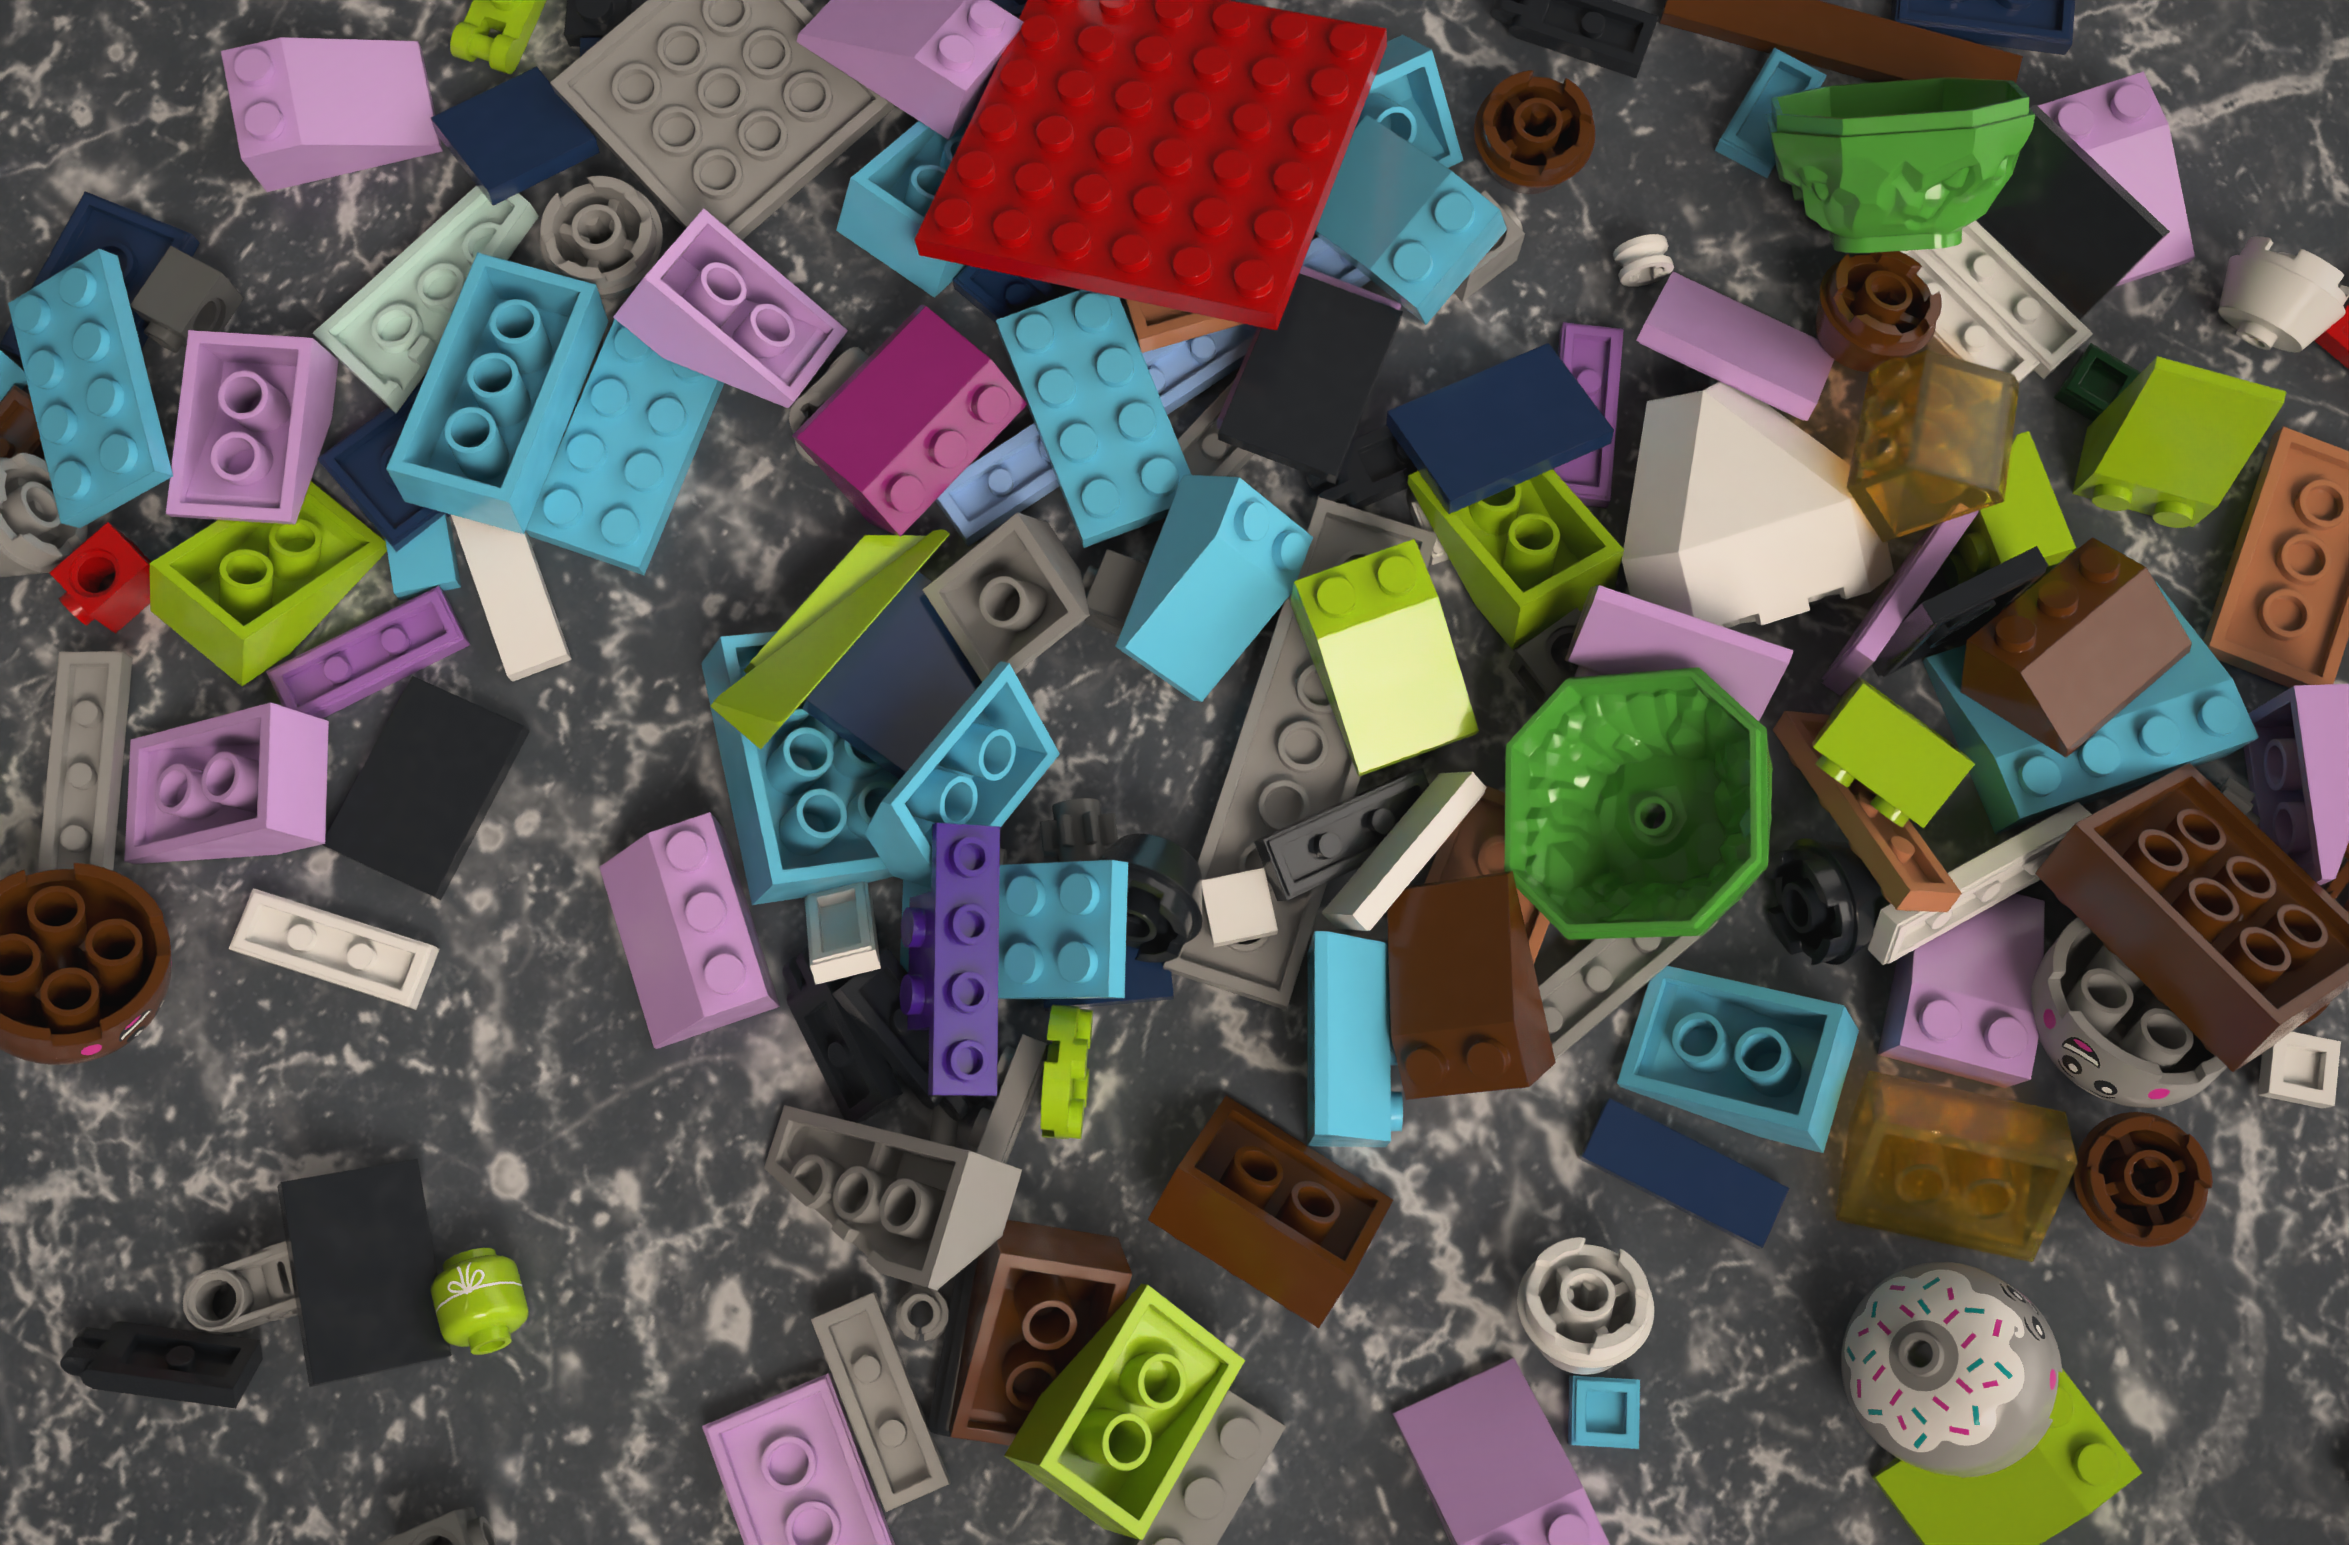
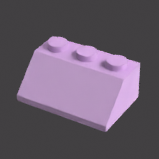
(1635, 635)
(687, 931)

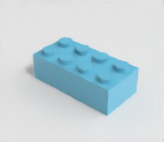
(499, 393)

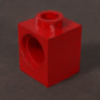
(89, 564)

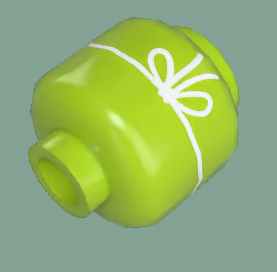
(479, 1300)

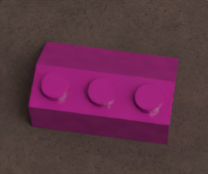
(909, 421)

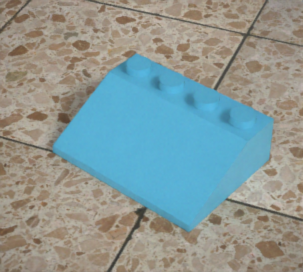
(2178, 720)
(797, 799)

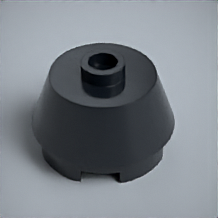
(1161, 895)
(1823, 900)

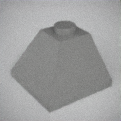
(1010, 595)

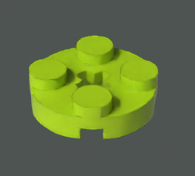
(1066, 1072)

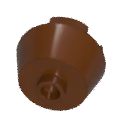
(1534, 132)
(1875, 310)
(2142, 1179)

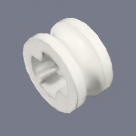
(1643, 260)

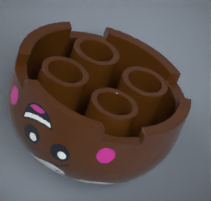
(78, 963)

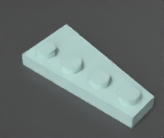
(400, 315)

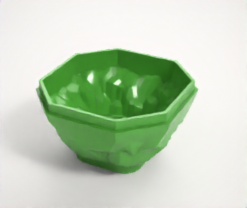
(1899, 158)
(1596, 776)

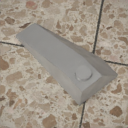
(898, 1198)

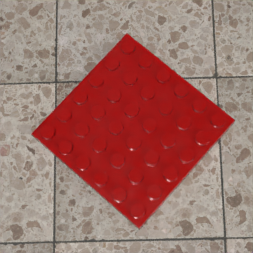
(1157, 151)

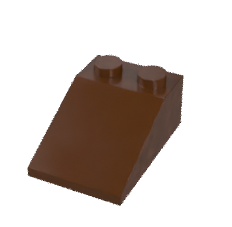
(1464, 989)
(1028, 1316)

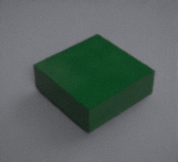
(2095, 382)

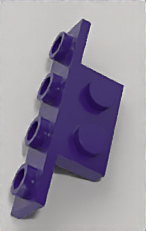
(956, 960)

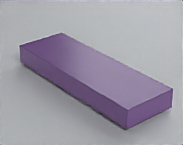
(1595, 362)
(370, 656)

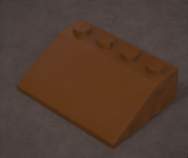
(2205, 913)

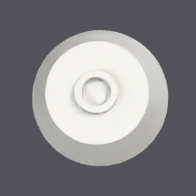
(2281, 296)
(1585, 1306)

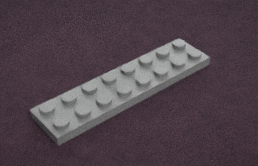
(1284, 770)

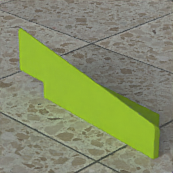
(822, 632)

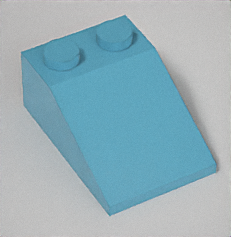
(891, 200)
(1406, 220)
(1211, 582)
(1741, 1055)

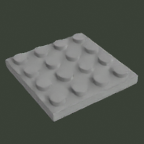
(718, 105)

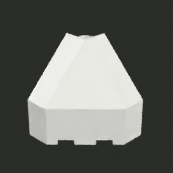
(1742, 514)

